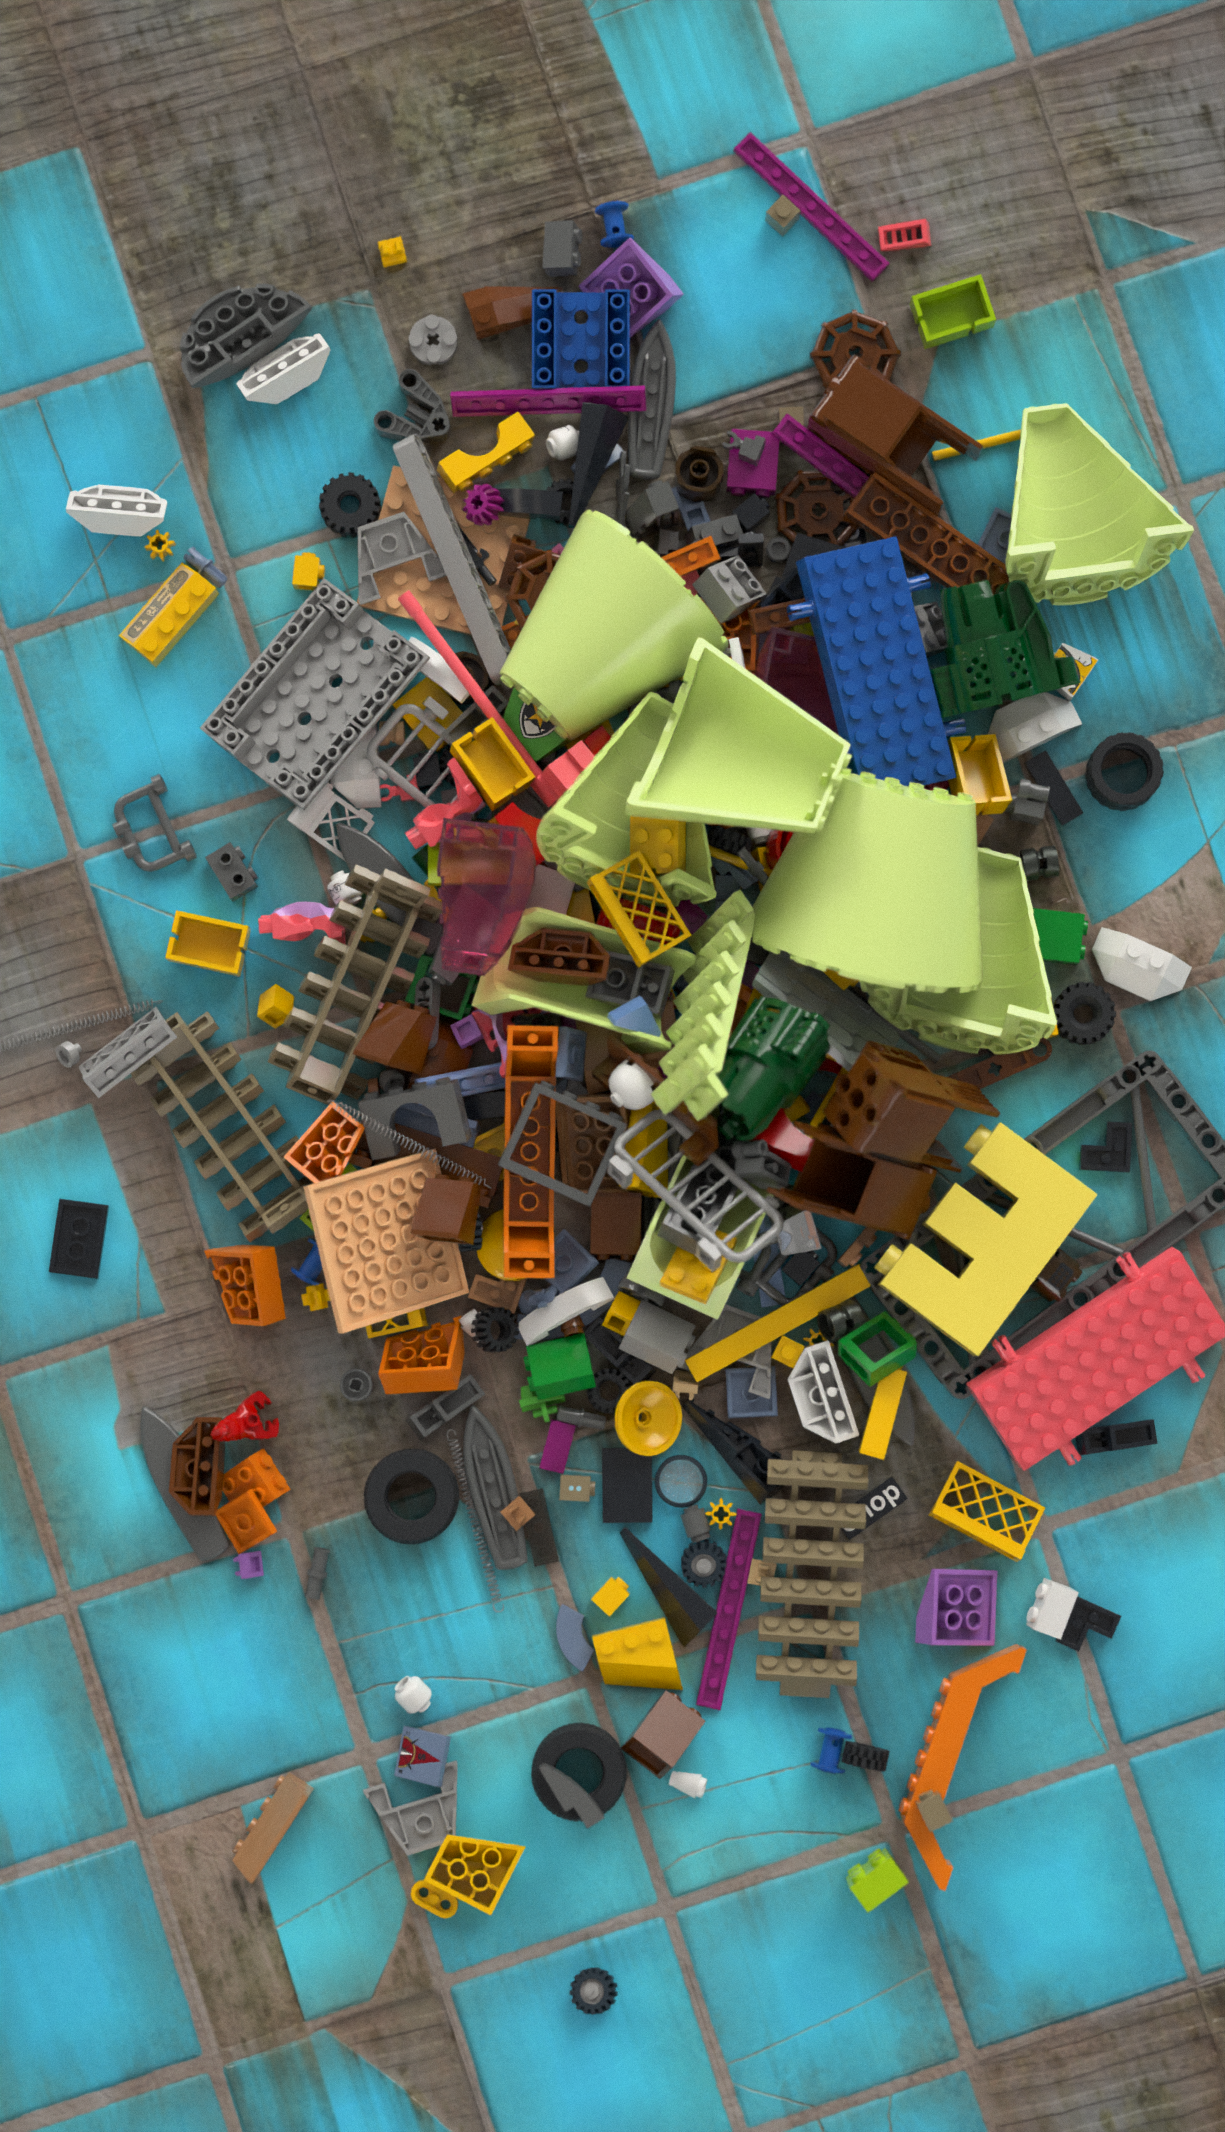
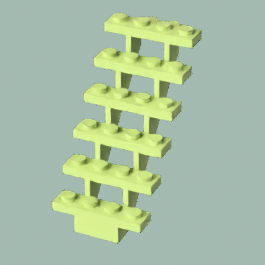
(706, 1010)

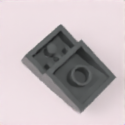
(628, 981)

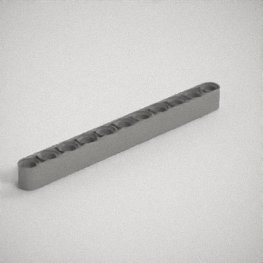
(453, 554)

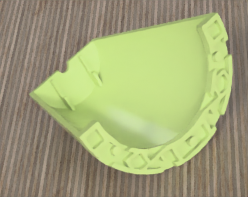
(605, 630)
(739, 754)

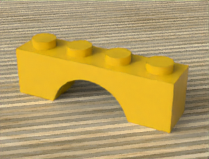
(461, 469)

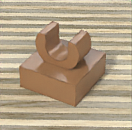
(517, 1513)

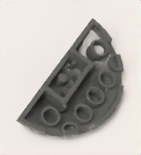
(238, 331)

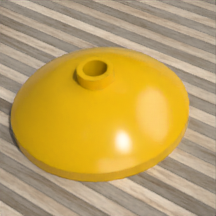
(492, 1246)
(659, 1421)

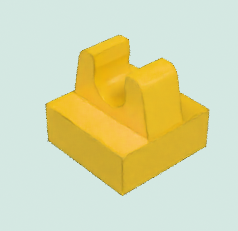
(392, 251)

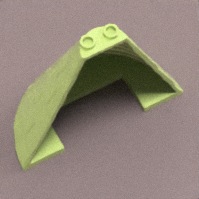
(1083, 514)
(590, 825)
(1015, 996)

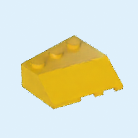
(638, 1656)
(474, 1869)

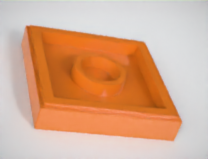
(245, 1521)

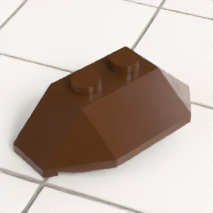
(560, 957)
(445, 1055)
(198, 1468)

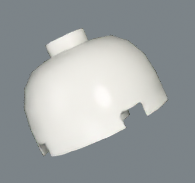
(630, 1086)

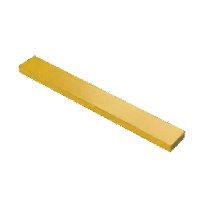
(777, 1323)

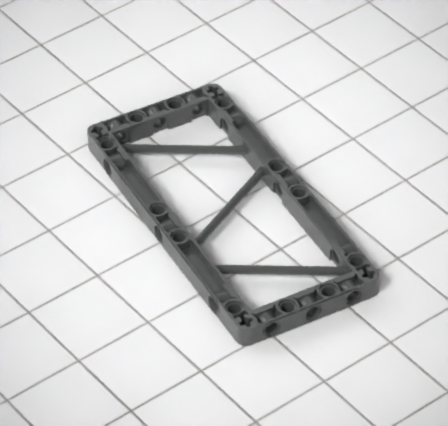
(1143, 1250)

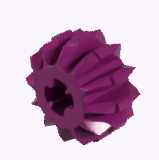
(483, 505)

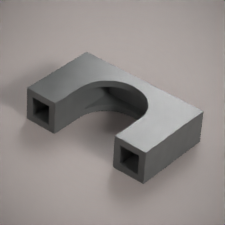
(441, 1098)

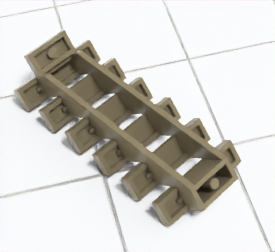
(325, 1080)
(287, 1204)
(798, 1674)

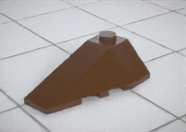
(500, 308)

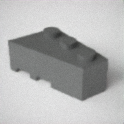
(652, 511)

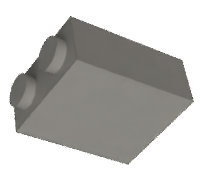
(658, 1337)

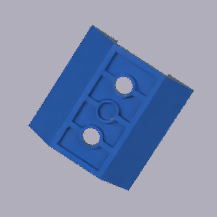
(562, 342)

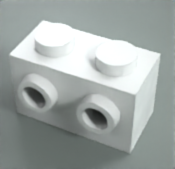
(1051, 1608)

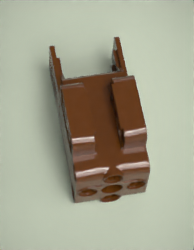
(884, 429)
(899, 1106)
(858, 1186)

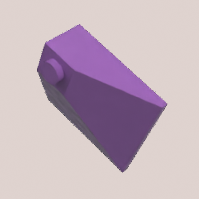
(649, 285)
(958, 1608)

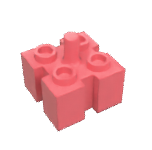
(562, 773)

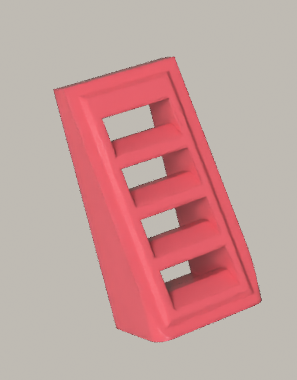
(903, 227)

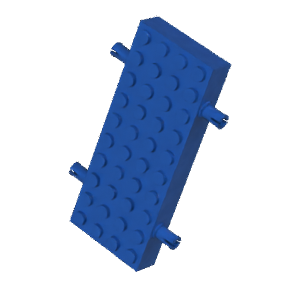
(876, 662)

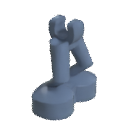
(536, 1299)

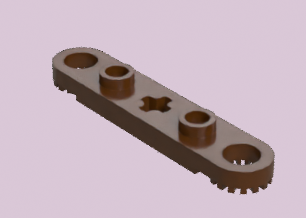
(1010, 1065)

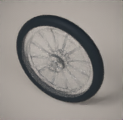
(681, 1481)

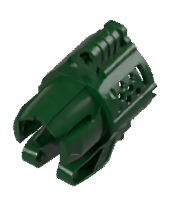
(982, 635)
(768, 1068)

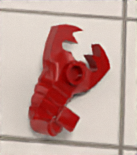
(246, 1422)

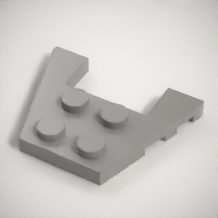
(389, 544)
(730, 1321)
(423, 1821)

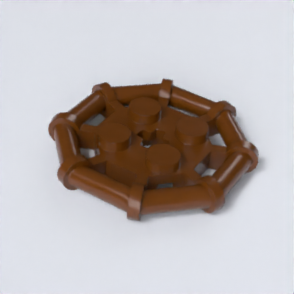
(854, 339)
(806, 502)
(535, 585)

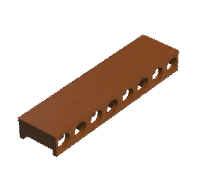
(923, 536)

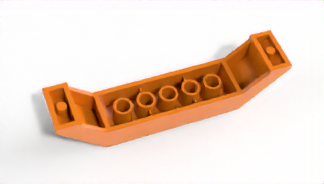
(526, 1204)
(943, 1746)

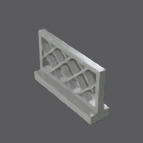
(126, 1052)

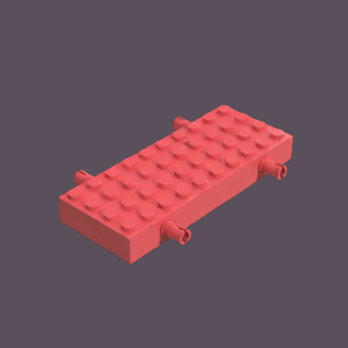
(1098, 1358)

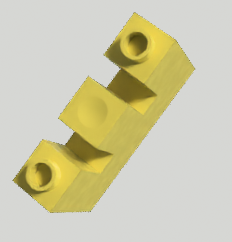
(1002, 1250)

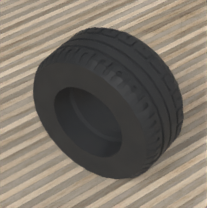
(380, 1511)
(586, 1737)

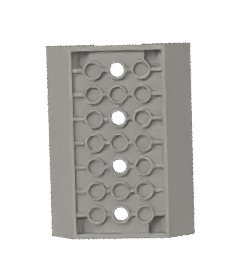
(296, 680)

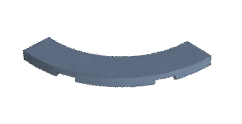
(613, 1272)

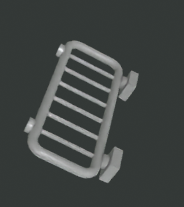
(384, 770)
(710, 1248)

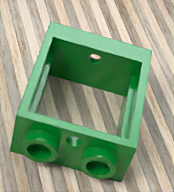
(465, 1007)
(862, 1364)

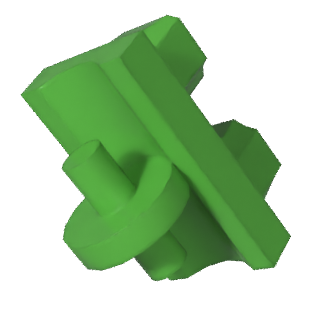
(530, 1402)

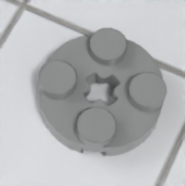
(419, 340)

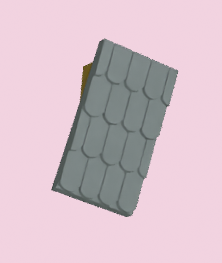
(813, 991)

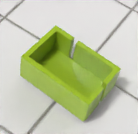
(952, 311)
(876, 1879)

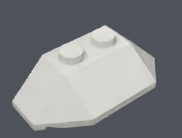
(285, 370)
(117, 509)
(1032, 723)
(357, 777)
(1138, 965)
(821, 1394)

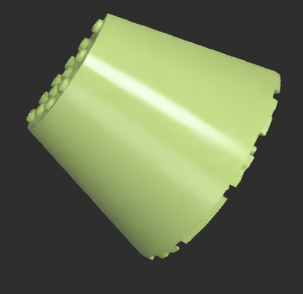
(881, 889)

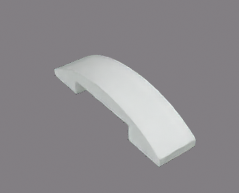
(440, 672)
(563, 1308)

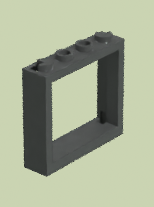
(569, 1100)

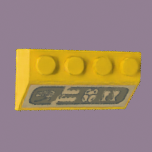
(169, 614)

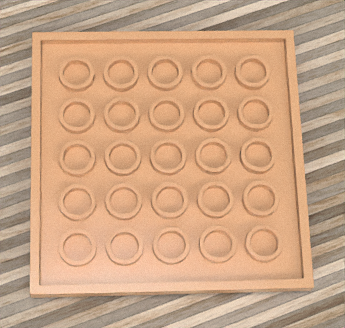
(437, 595)
(367, 1245)

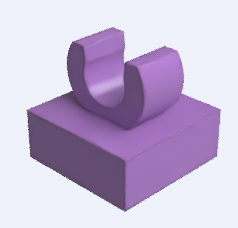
(467, 1031)
(250, 1564)

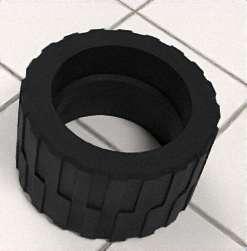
(1140, 746)

